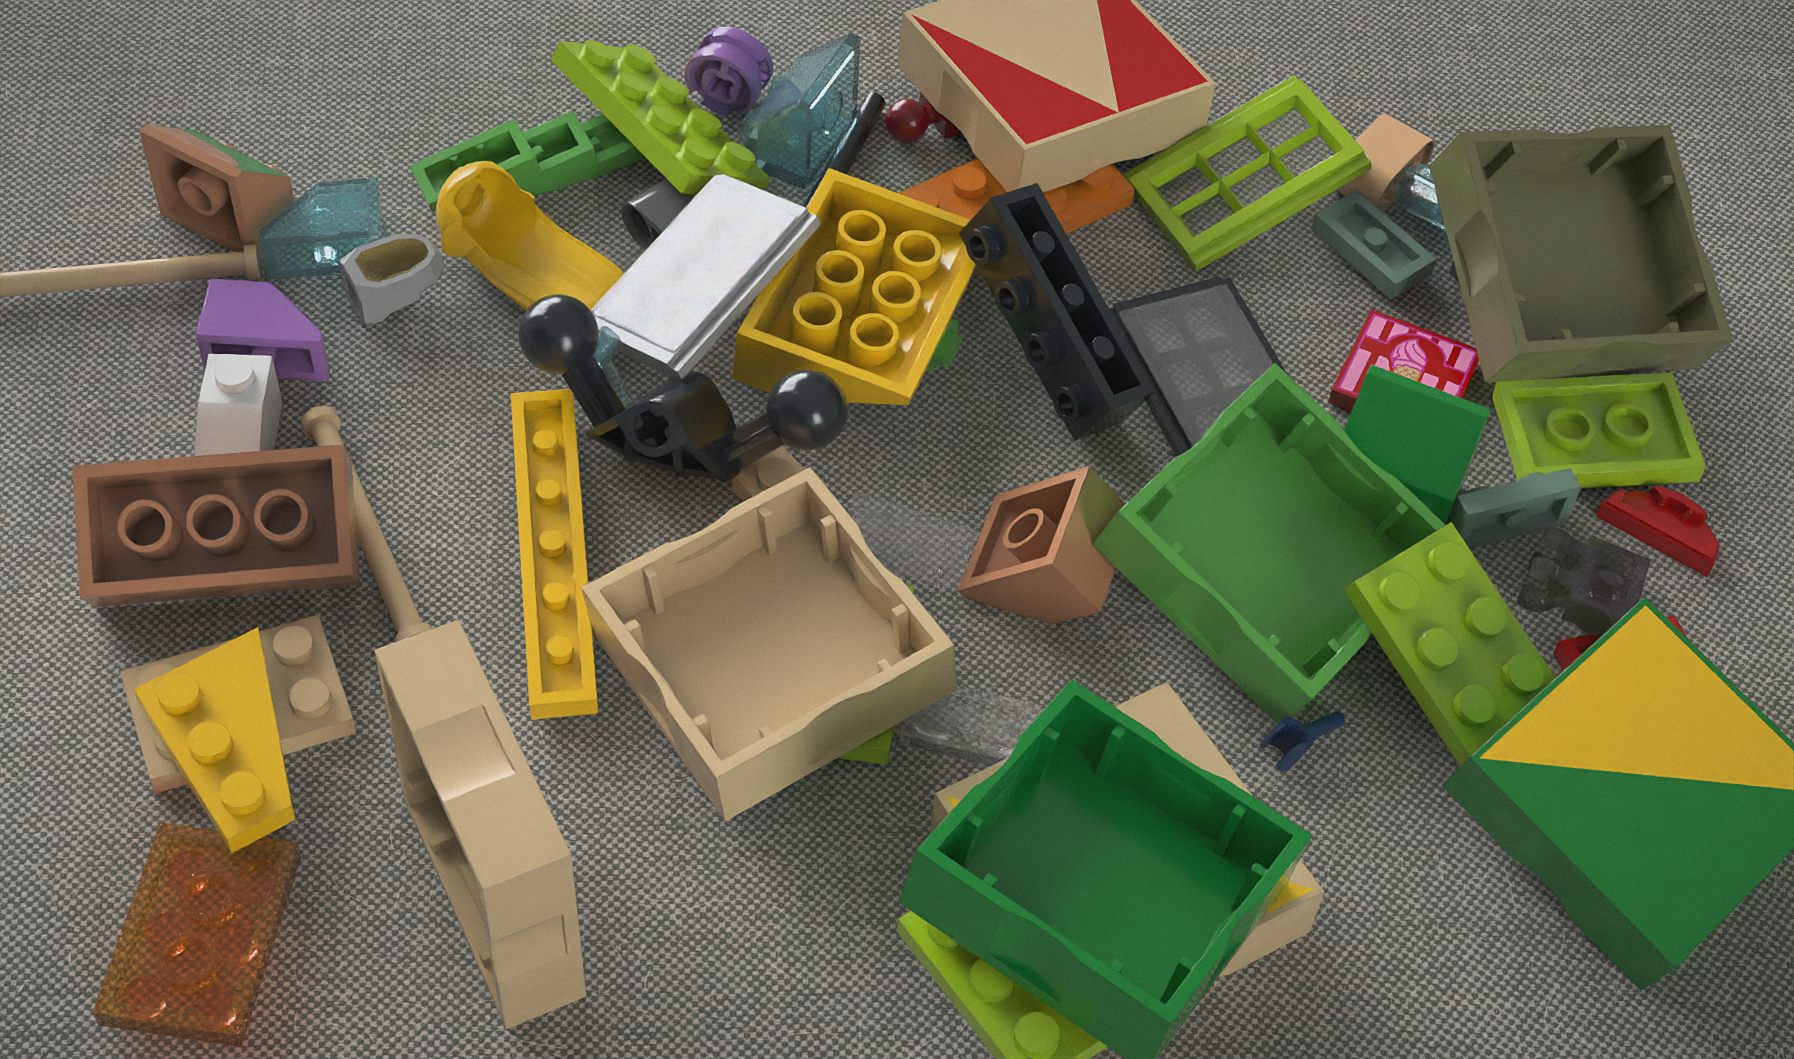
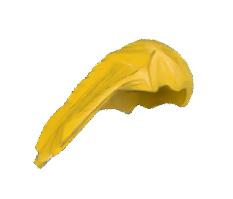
(514, 242)

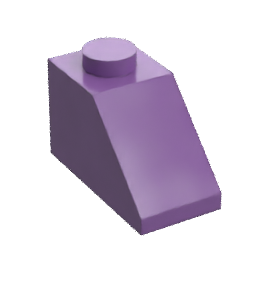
(261, 321)

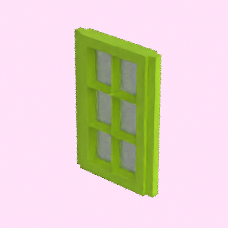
(1247, 172)

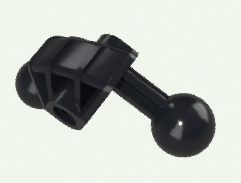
(686, 420)

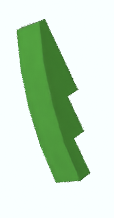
(538, 159)

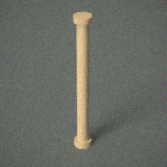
(132, 273)
(322, 426)

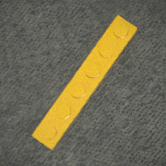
(552, 555)

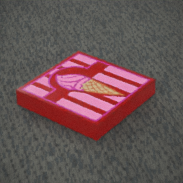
(1407, 352)

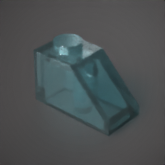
(322, 228)

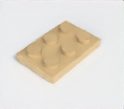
(303, 688)

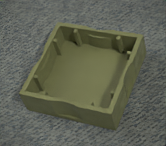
(1578, 252)

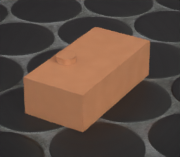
(215, 525)

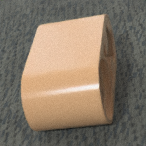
(1391, 150)

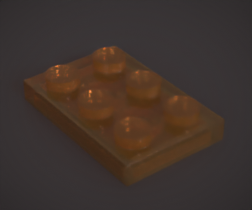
(198, 936)

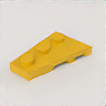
(225, 738)

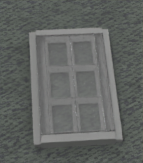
(702, 273)

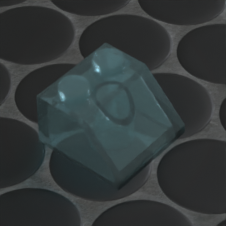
(805, 112)

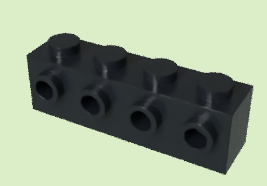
(1056, 311)

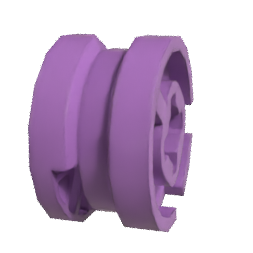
(729, 70)

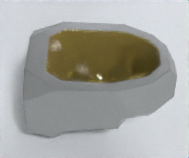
(389, 274)

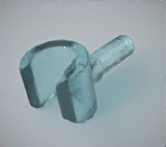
(606, 346)

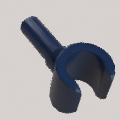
(1297, 738)

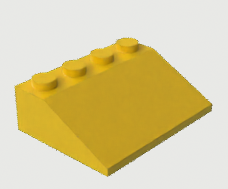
(859, 295)

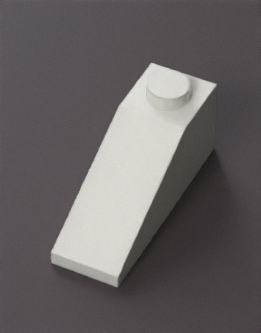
(238, 405)

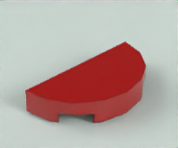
(1666, 523)

